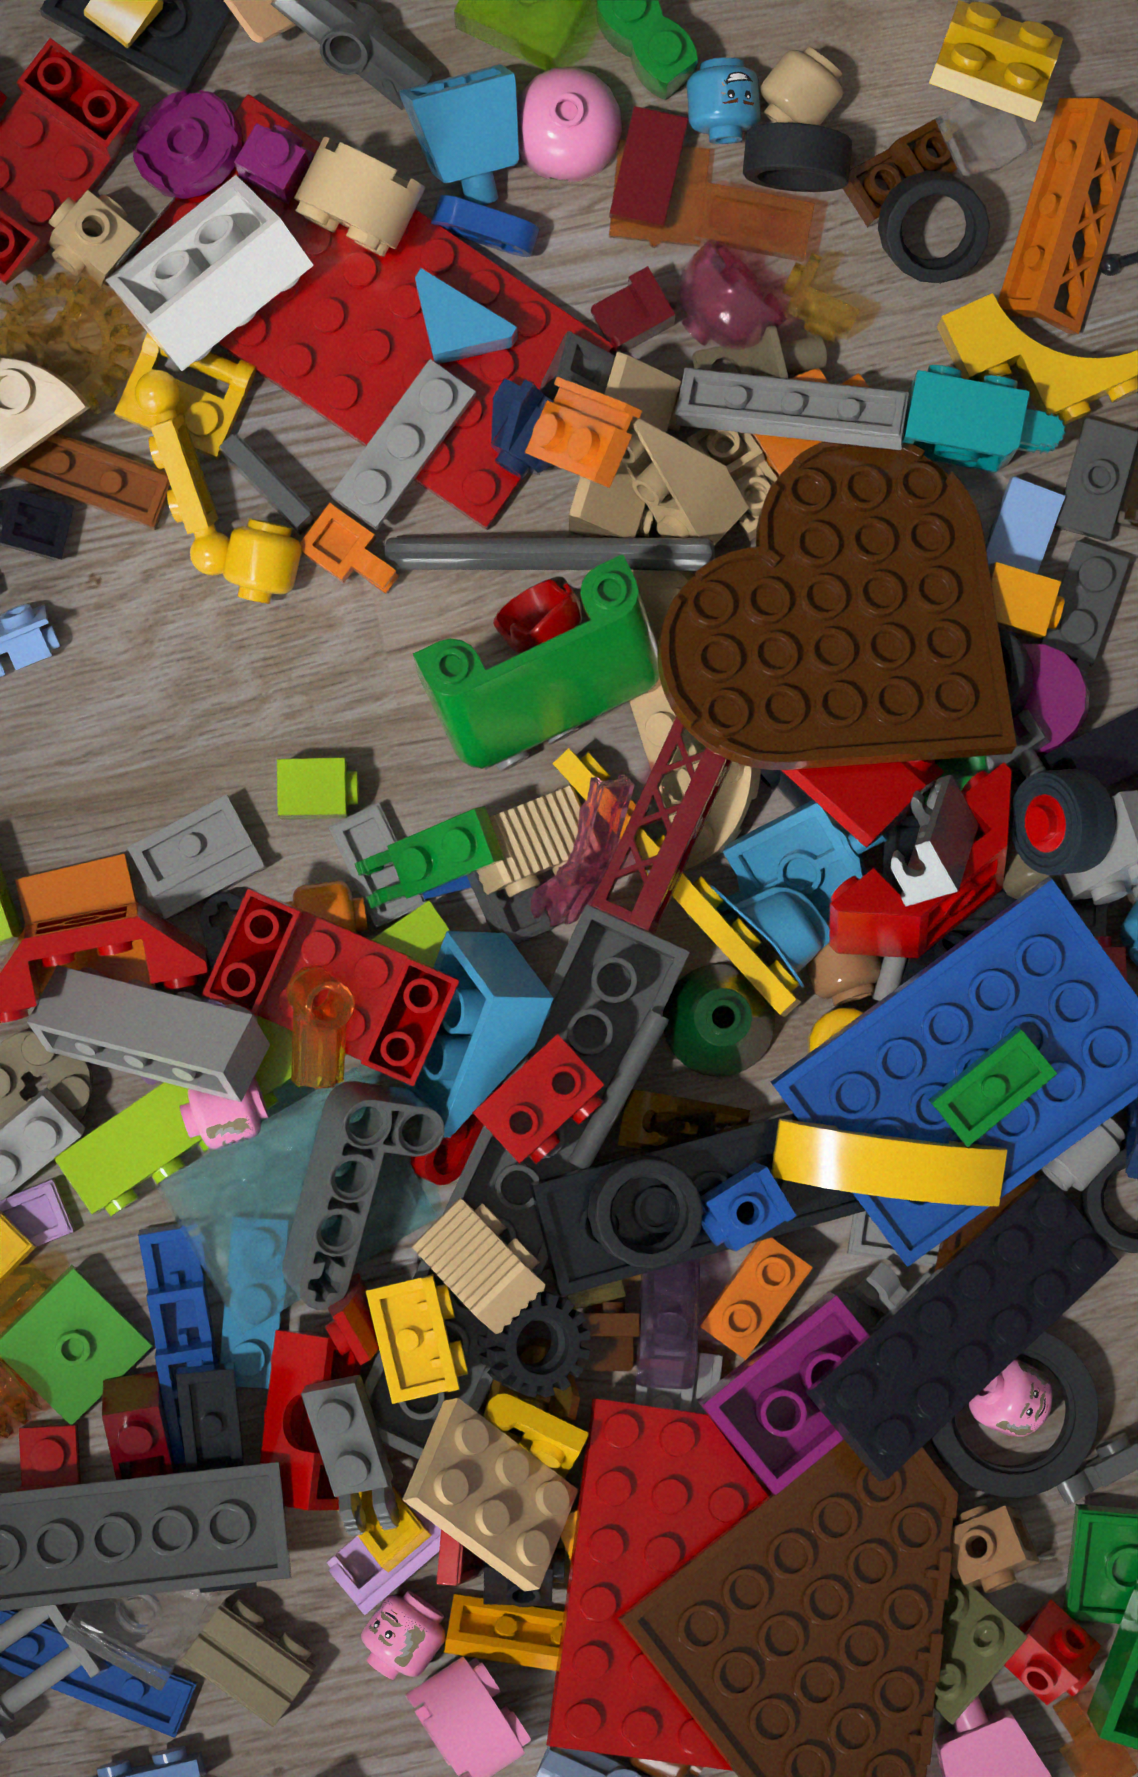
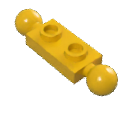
(174, 450)

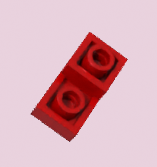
(353, 1323)

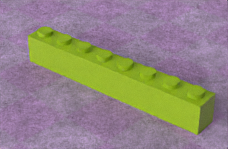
(151, 1132)

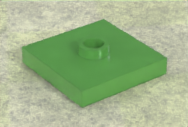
(71, 1344)

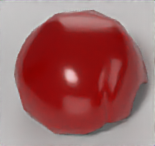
(538, 615)

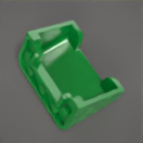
(550, 686)

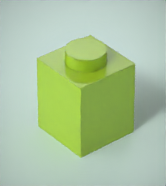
(315, 788)

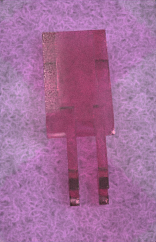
(595, 844)

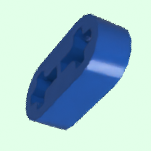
(485, 225)

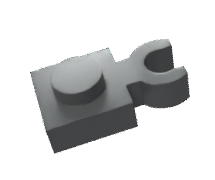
(1115, 1460)

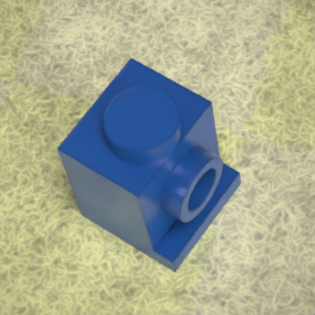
(721, 1204)

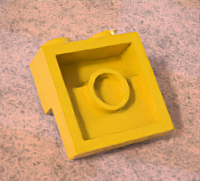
(996, 59)

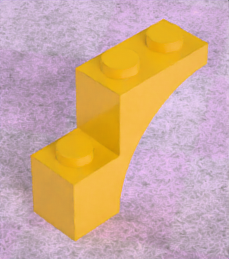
(987, 343)

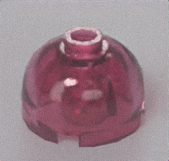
(725, 300)

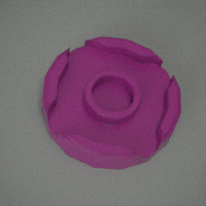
(187, 144)
(1057, 697)

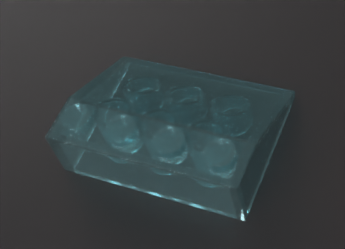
(244, 1199)

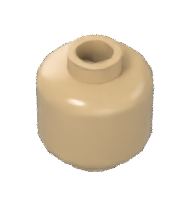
(802, 88)

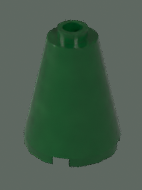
(695, 1036)

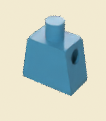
(467, 128)

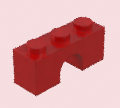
(288, 1437)

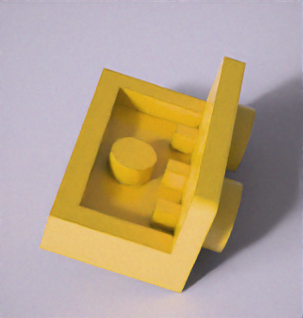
(415, 1338)

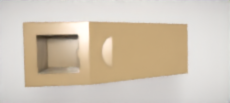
(681, 485)

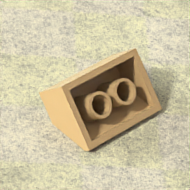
(618, 509)

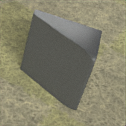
(578, 363)

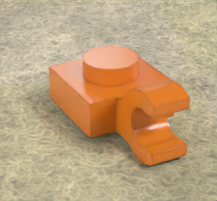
(342, 546)

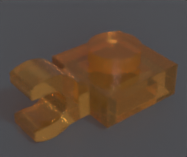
(1087, 1753)

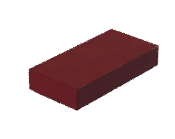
(648, 167)

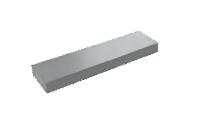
(792, 408)

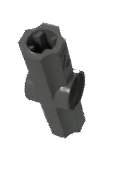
(355, 43)

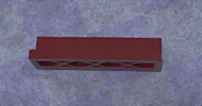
(680, 836)

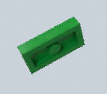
(992, 1086)

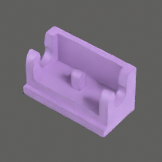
(366, 1580)

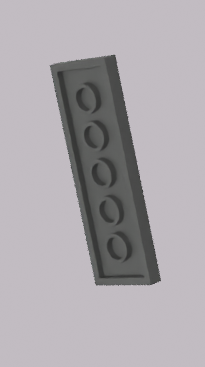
(142, 1536)

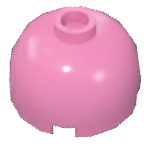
(567, 124)

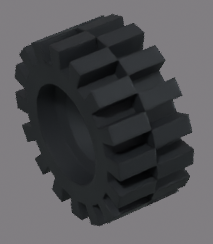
(558, 1362)

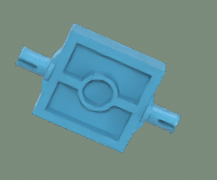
(799, 852)

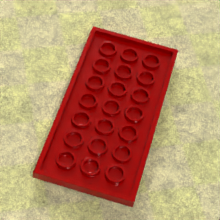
(358, 337)

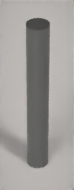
(618, 1090)

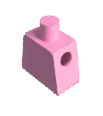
(987, 1746)

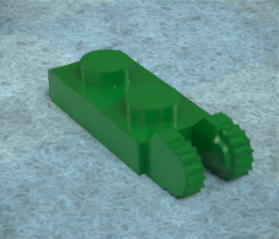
(435, 856)

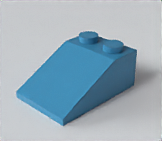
(486, 1026)

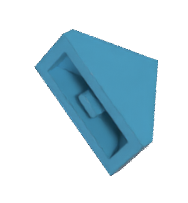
(458, 324)

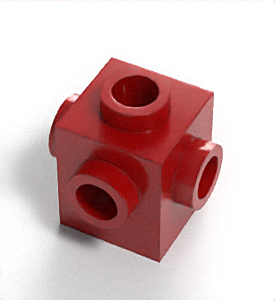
(1054, 1654)

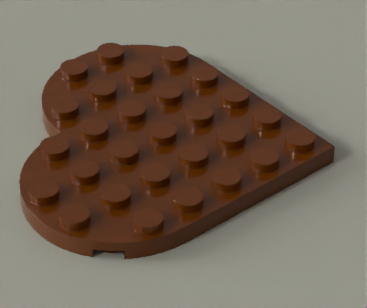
(848, 625)

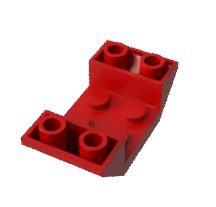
(53, 148)
(873, 919)
(169, 952)
(394, 994)

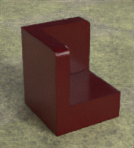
(634, 312)

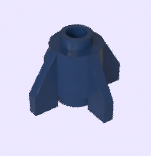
(513, 421)

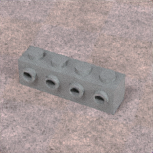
(149, 1032)

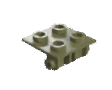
(974, 1648)

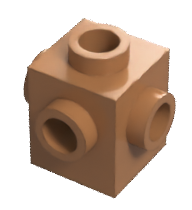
(1007, 1550)

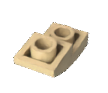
(745, 464)

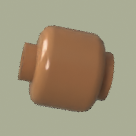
(843, 976)

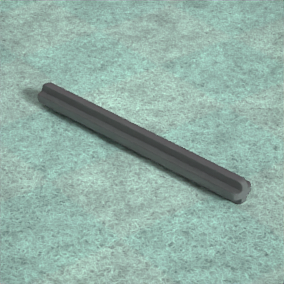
(547, 553)

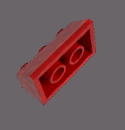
(867, 796)

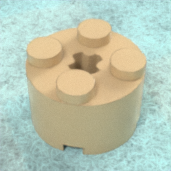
(359, 194)

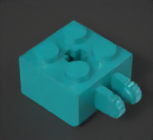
(975, 420)

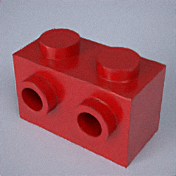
(539, 1100)

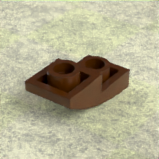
(909, 155)

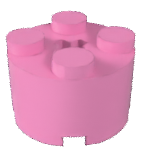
(466, 1720)

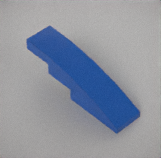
(178, 1316)

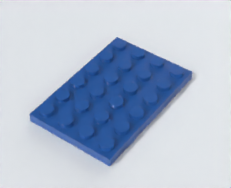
(1020, 969)

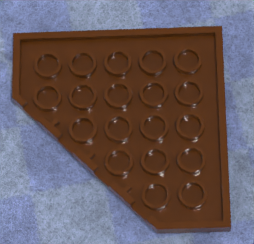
(814, 1624)

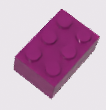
(765, 1399)

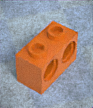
(754, 1296)

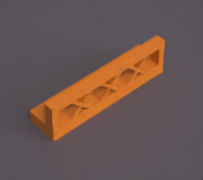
(1062, 206)

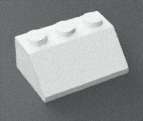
(210, 272)

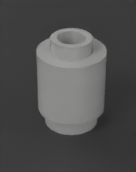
(1086, 1158)

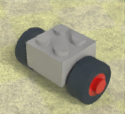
(1075, 830)

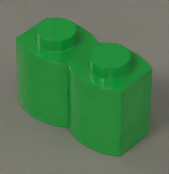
(657, 45)

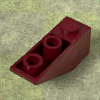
(137, 1427)

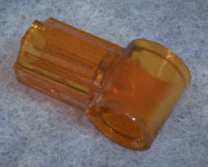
(318, 1031)

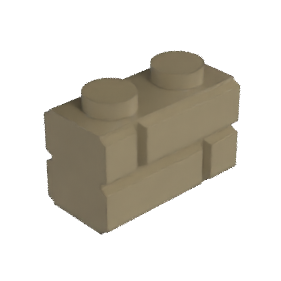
(250, 1660)

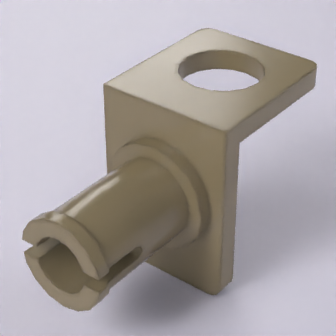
(769, 356)

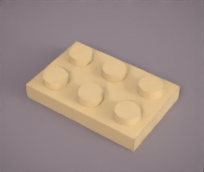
(490, 1494)

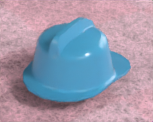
(787, 922)

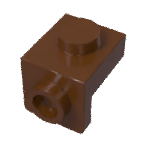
(610, 1337)

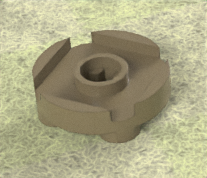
(69, 1077)

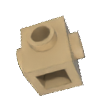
(86, 254)

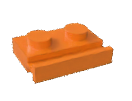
(583, 432)

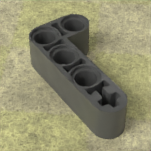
(322, 1261)

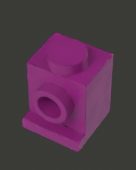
(274, 161)

